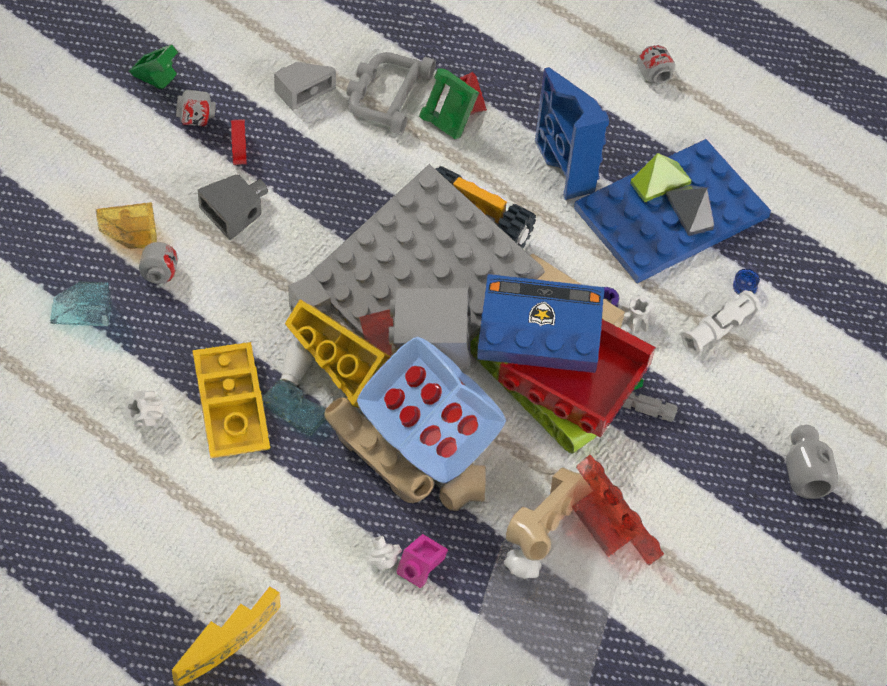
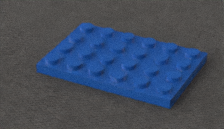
(650, 235)

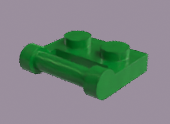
(456, 106)

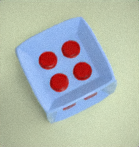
(430, 410)

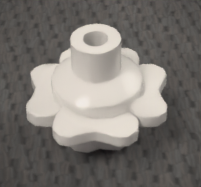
(383, 554)

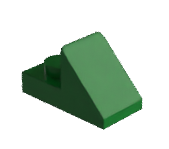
(156, 67)

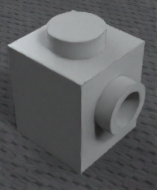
(311, 292)

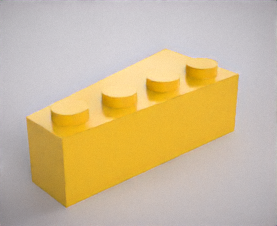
(336, 349)

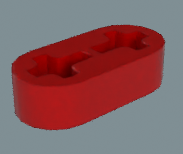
(238, 142)

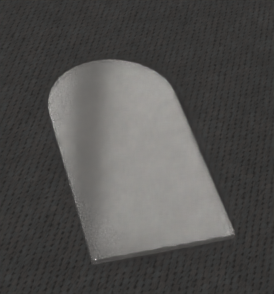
(544, 625)

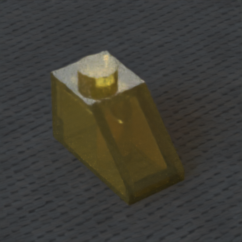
(128, 224)

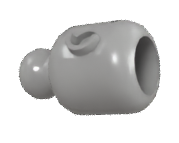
(810, 464)

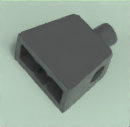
(232, 203)

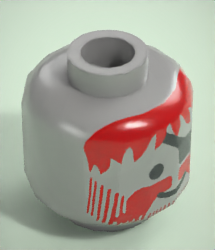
(656, 64)
(195, 108)
(158, 263)

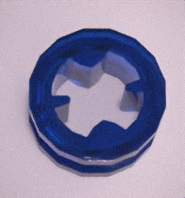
(747, 276)

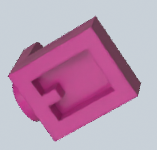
(420, 560)

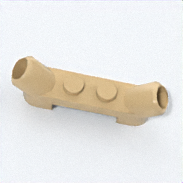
(365, 440)
(464, 488)
(531, 528)

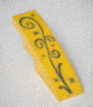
(219, 643)

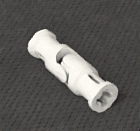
(720, 322)

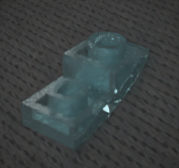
(293, 408)

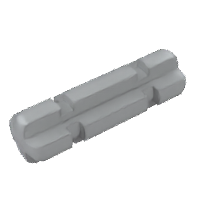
(651, 406)

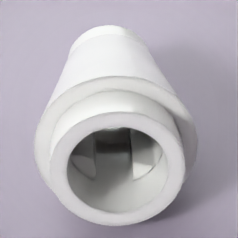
(296, 363)

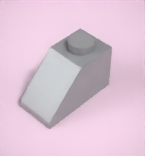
(303, 83)

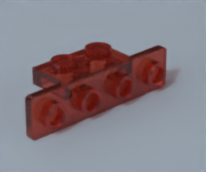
(610, 517)

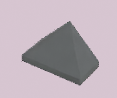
(692, 208)

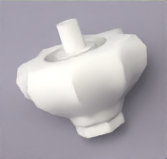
(521, 566)

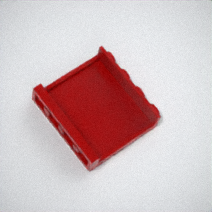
(582, 396)

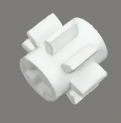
(639, 314)
(144, 408)

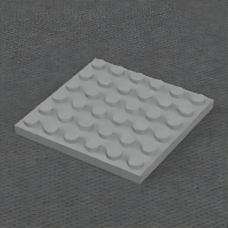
(421, 240)

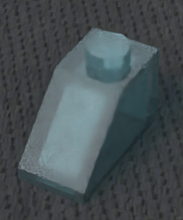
(83, 305)

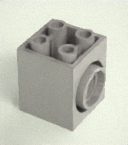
(435, 315)

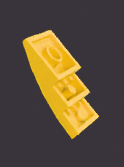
(231, 400)

